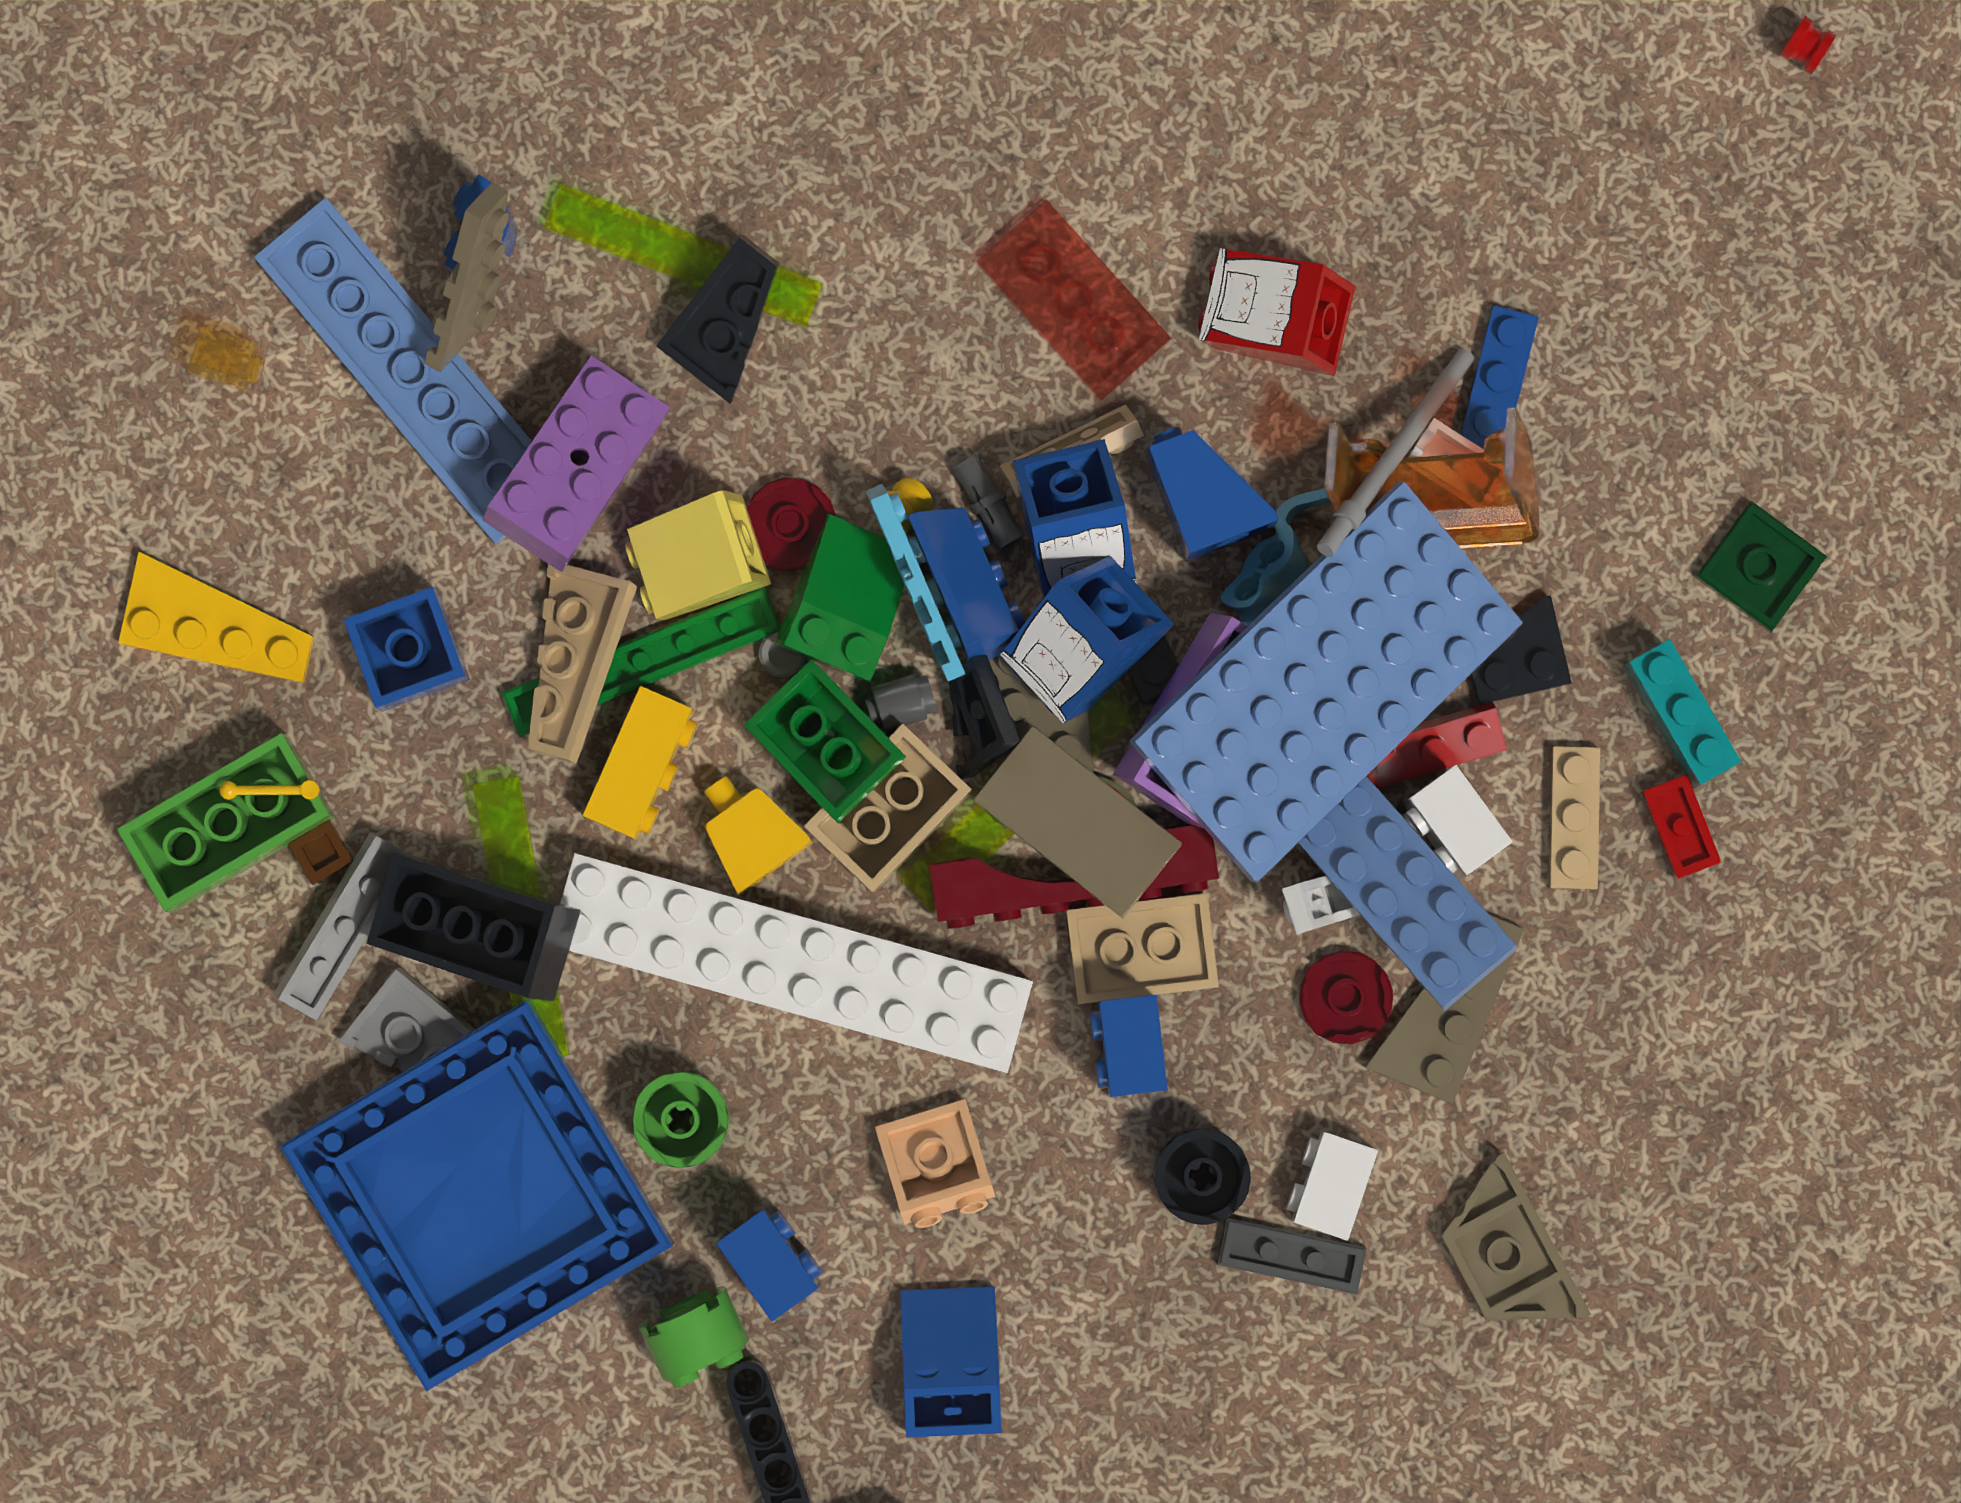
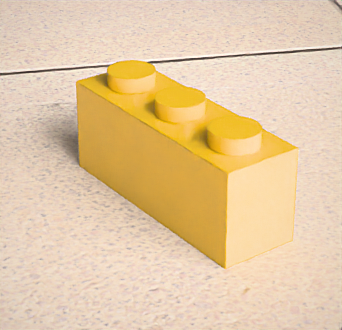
(641, 764)

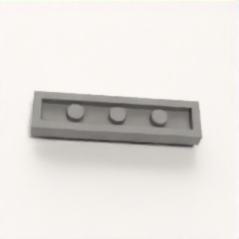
(338, 931)

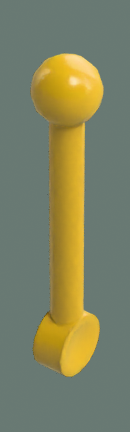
(309, 790)

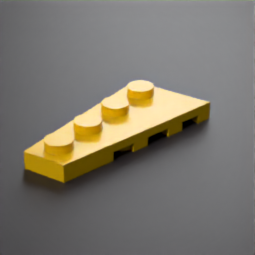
(196, 622)

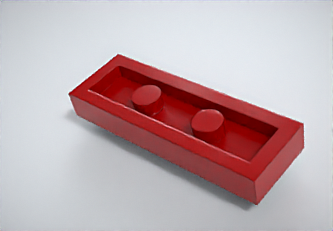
(1442, 744)

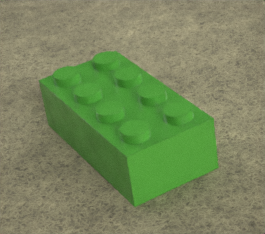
(207, 840)

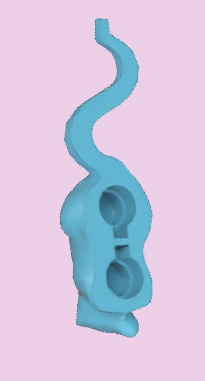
(1272, 563)

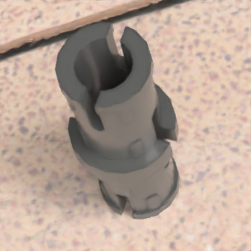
(988, 502)

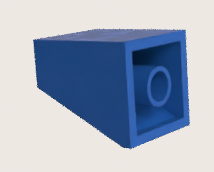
(1204, 495)

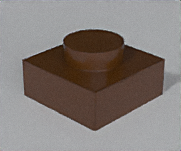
(321, 852)

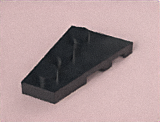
(723, 319)

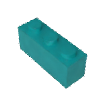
(1682, 713)

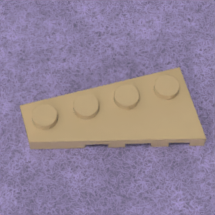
(580, 639)

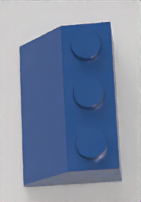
(967, 580)

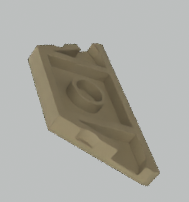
(1508, 1252)

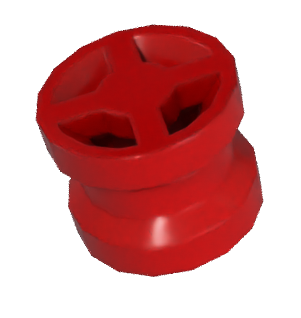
(1808, 45)

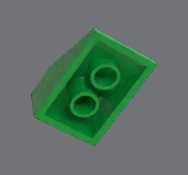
(844, 601)
(825, 741)

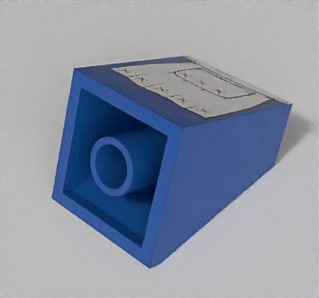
(1073, 511)
(1085, 638)

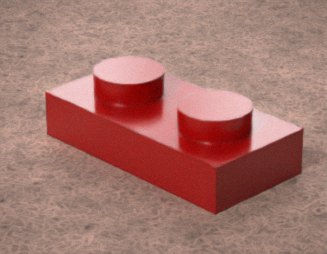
(1681, 827)

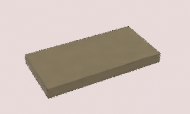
(1077, 822)

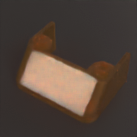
(1473, 495)

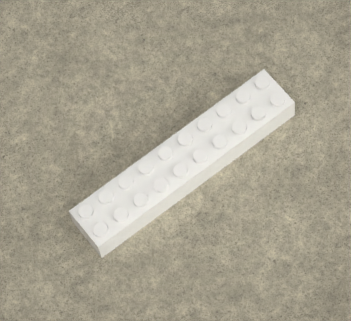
(795, 963)

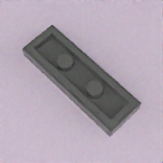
(1291, 1256)

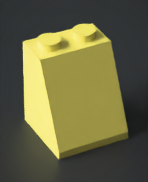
(697, 555)

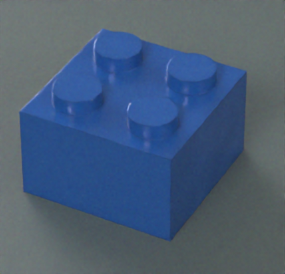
(406, 649)
(1130, 1046)
(770, 1262)

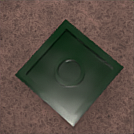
(1760, 566)

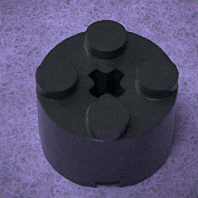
(1216, 1199)

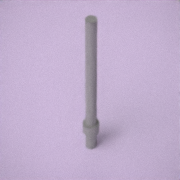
(1352, 512)

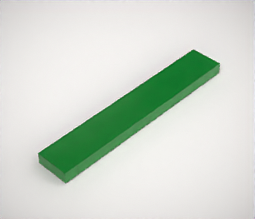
(669, 651)

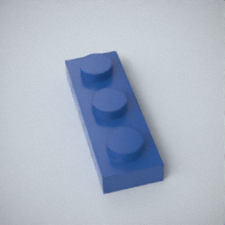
(1498, 373)

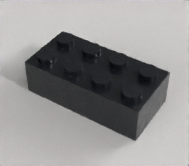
(473, 927)

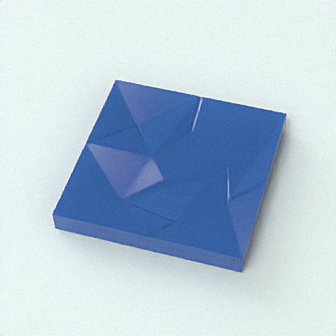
(477, 1194)

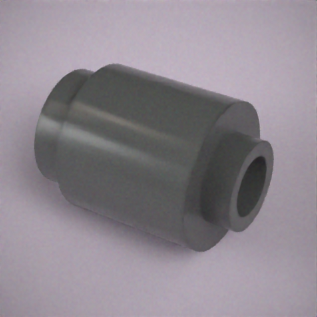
(901, 702)

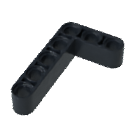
(764, 1451)

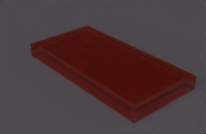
(1073, 300)

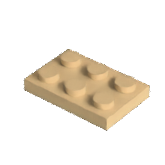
(1151, 951)

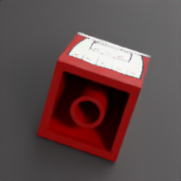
(1277, 310)

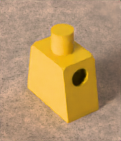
(751, 834)

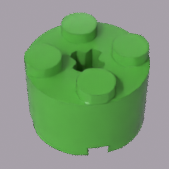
(681, 1147)
(695, 1336)

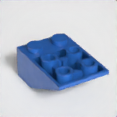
(950, 1362)

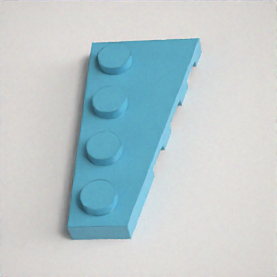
(923, 594)

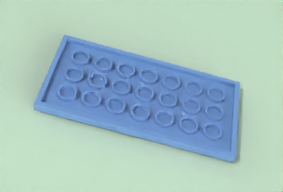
(1326, 682)

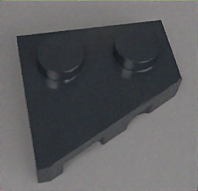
(1527, 660)
(980, 717)

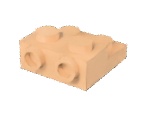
(935, 1164)

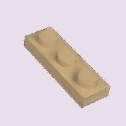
(1116, 427)
(1574, 818)

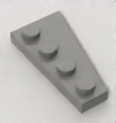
(404, 1024)

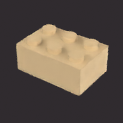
(894, 815)

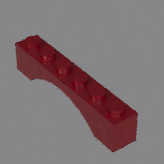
(973, 888)

